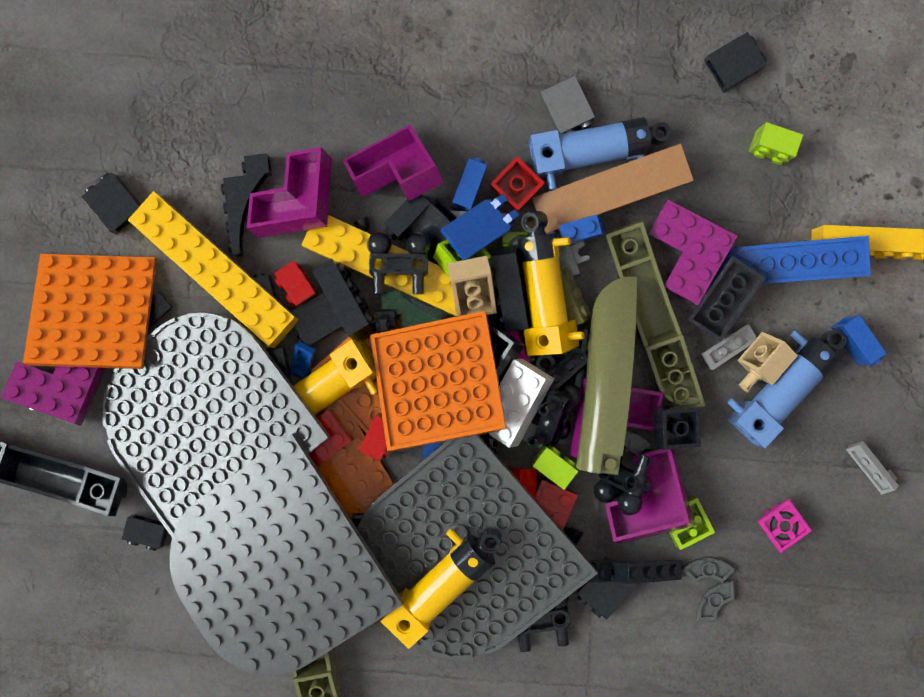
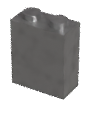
(567, 106)

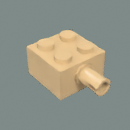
(765, 360)

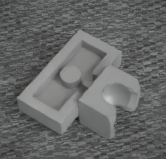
(570, 257)

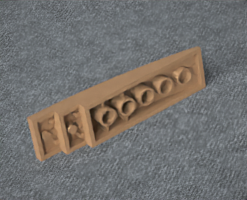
(615, 187)

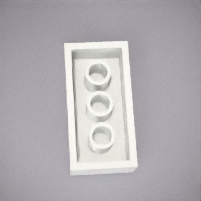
(521, 394)

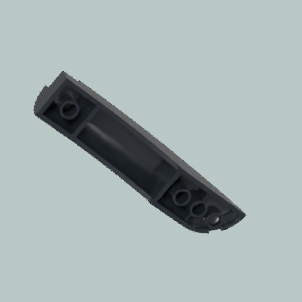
(61, 479)

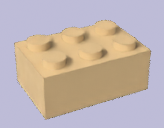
(472, 286)

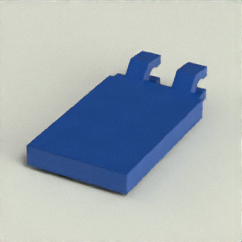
(479, 227)

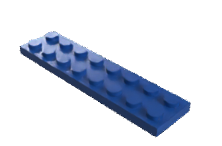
(807, 259)

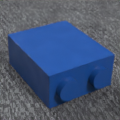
(469, 184)
(584, 229)
(860, 342)

